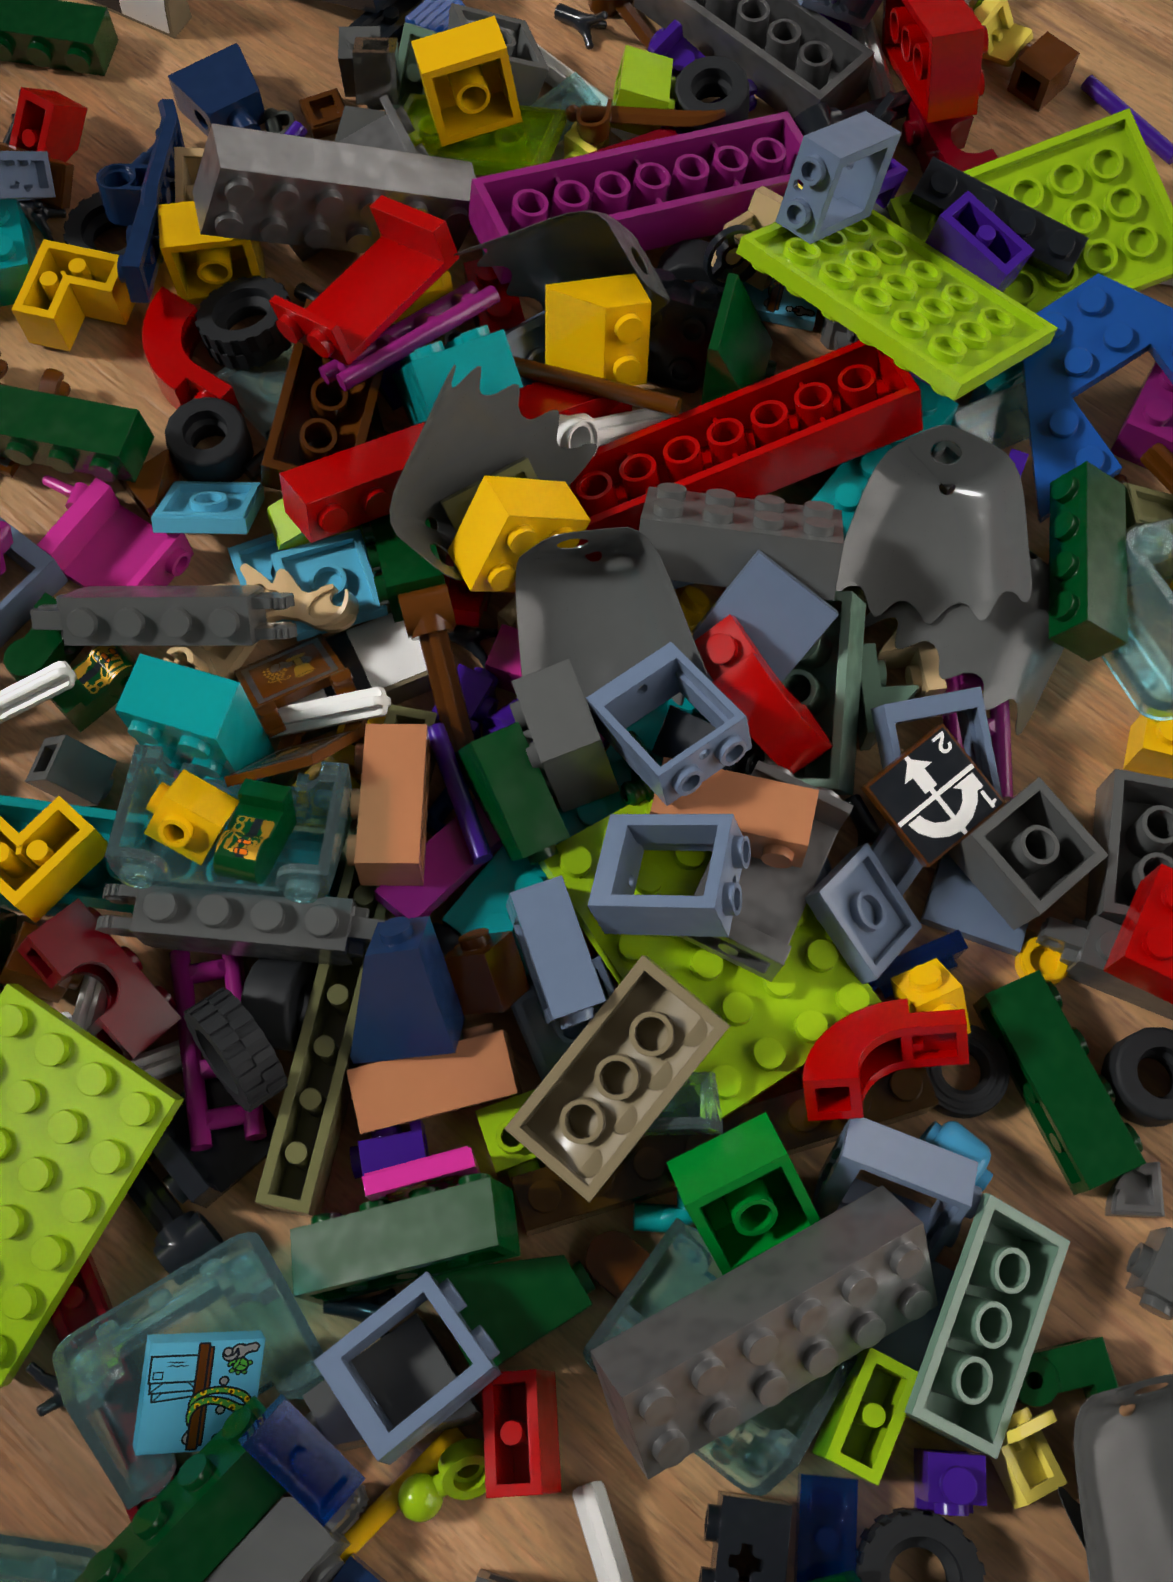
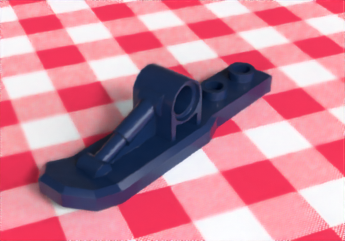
(132, 200)

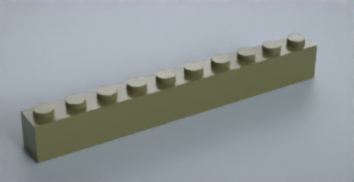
(318, 1083)

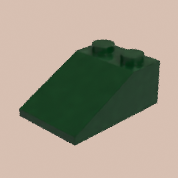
(738, 345)

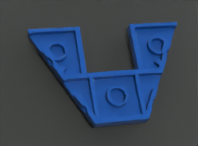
(1097, 333)

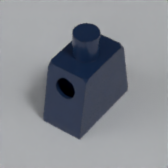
(219, 91)

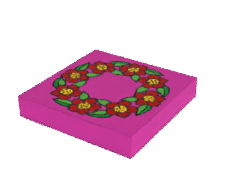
(438, 1170)

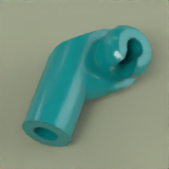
(659, 1216)

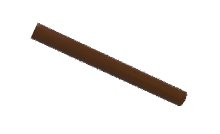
(599, 386)

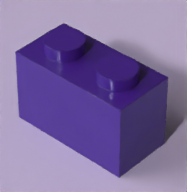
(980, 242)

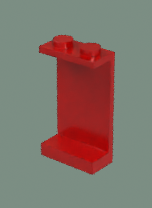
(375, 288)

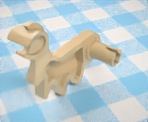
(310, 608)

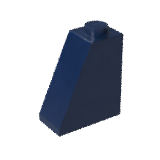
(405, 995)

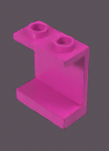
(110, 546)

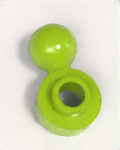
(459, 1477)

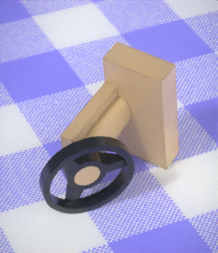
(761, 212)

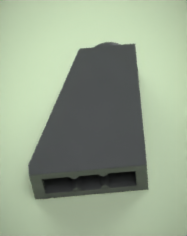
(402, 1375)

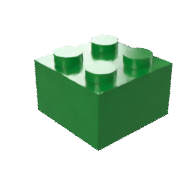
(742, 1192)

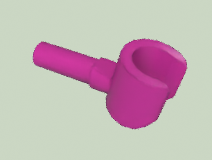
(68, 490)

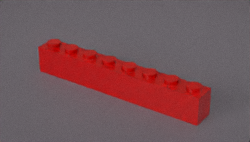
(361, 480)

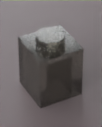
(376, 71)

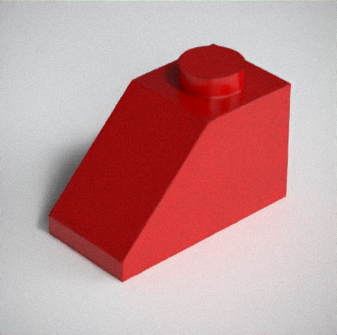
(48, 123)

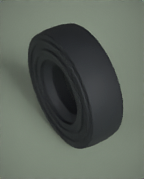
(992, 1082)

